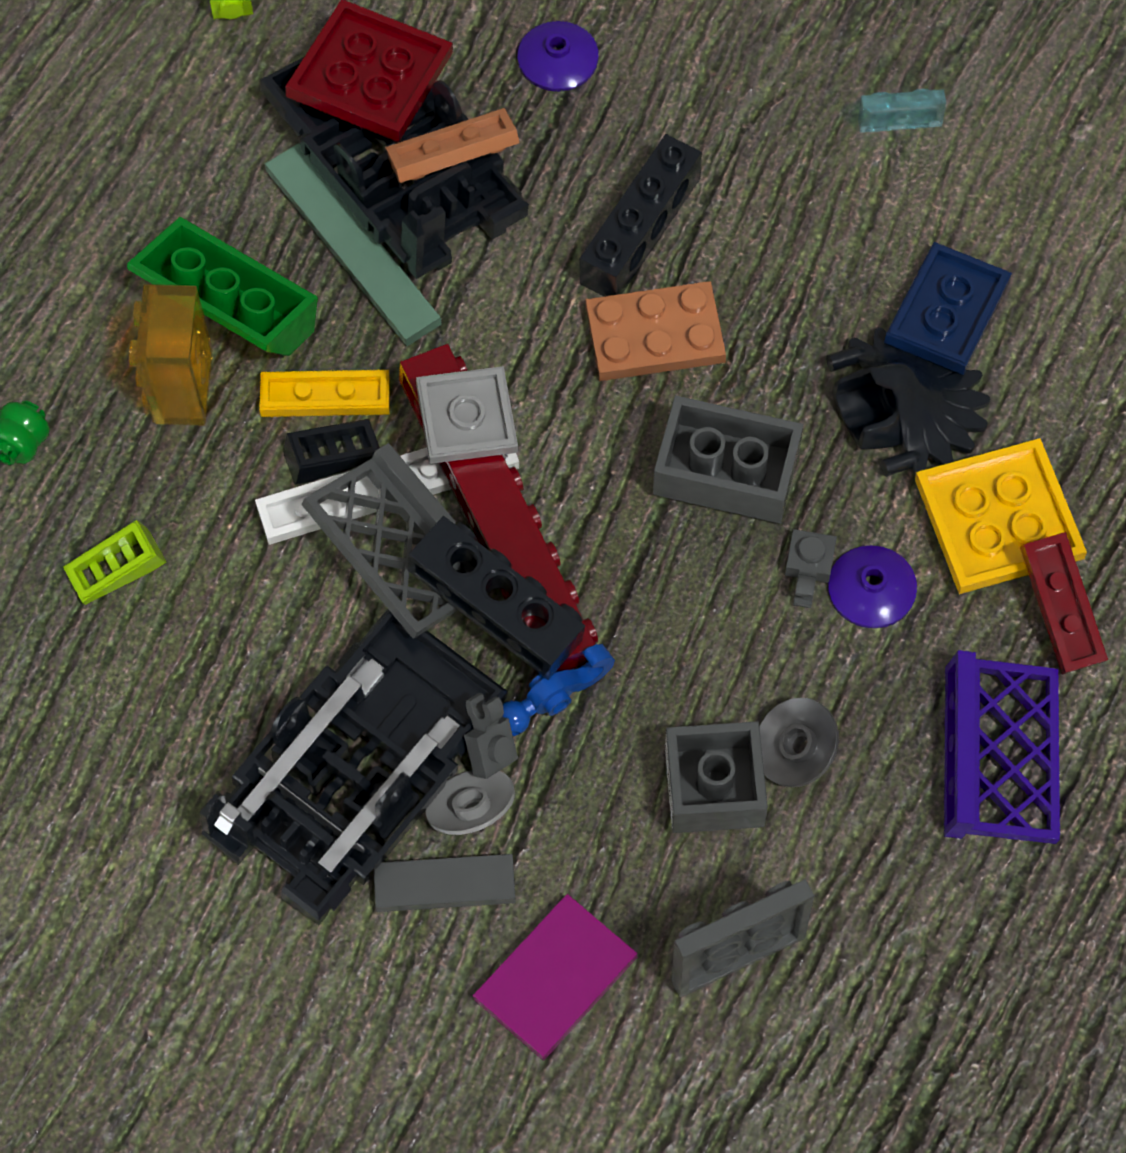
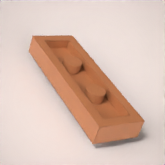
(452, 145)

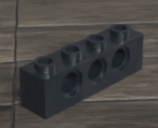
(640, 217)
(540, 648)

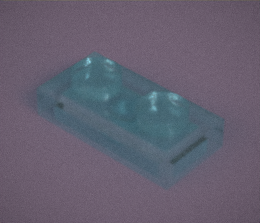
(902, 110)

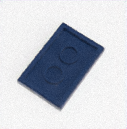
(948, 308)

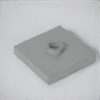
(466, 415)

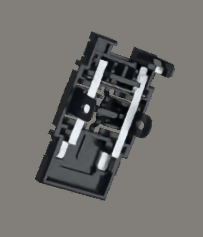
(401, 698)

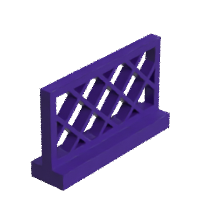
(963, 753)

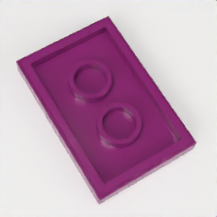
(555, 977)

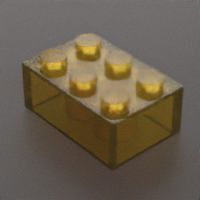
(172, 354)

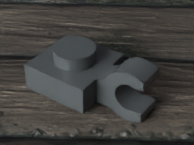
(809, 561)
(491, 740)

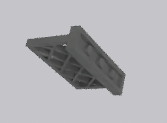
(418, 508)

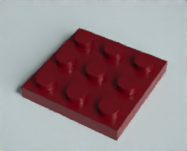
(369, 70)

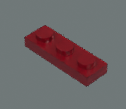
(1063, 603)

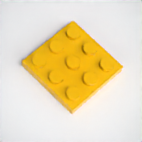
(991, 508)

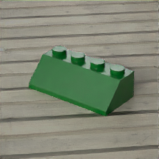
(230, 287)

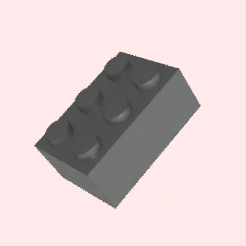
(727, 459)

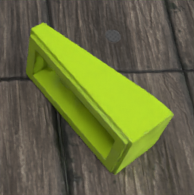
(119, 542)

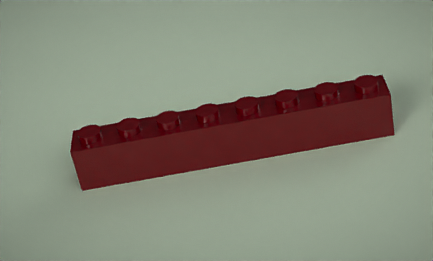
(496, 509)

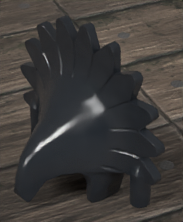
(906, 404)

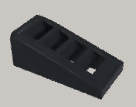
(319, 466)

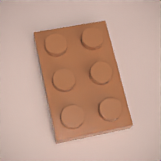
(655, 331)

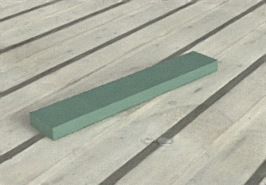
(354, 246)

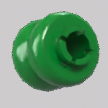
(21, 432)

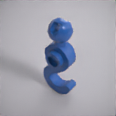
(554, 694)

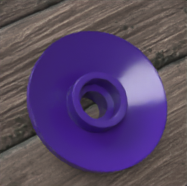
(558, 68)
(867, 603)

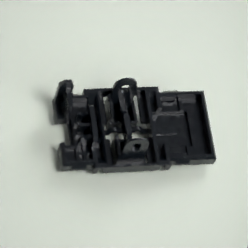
(410, 219)

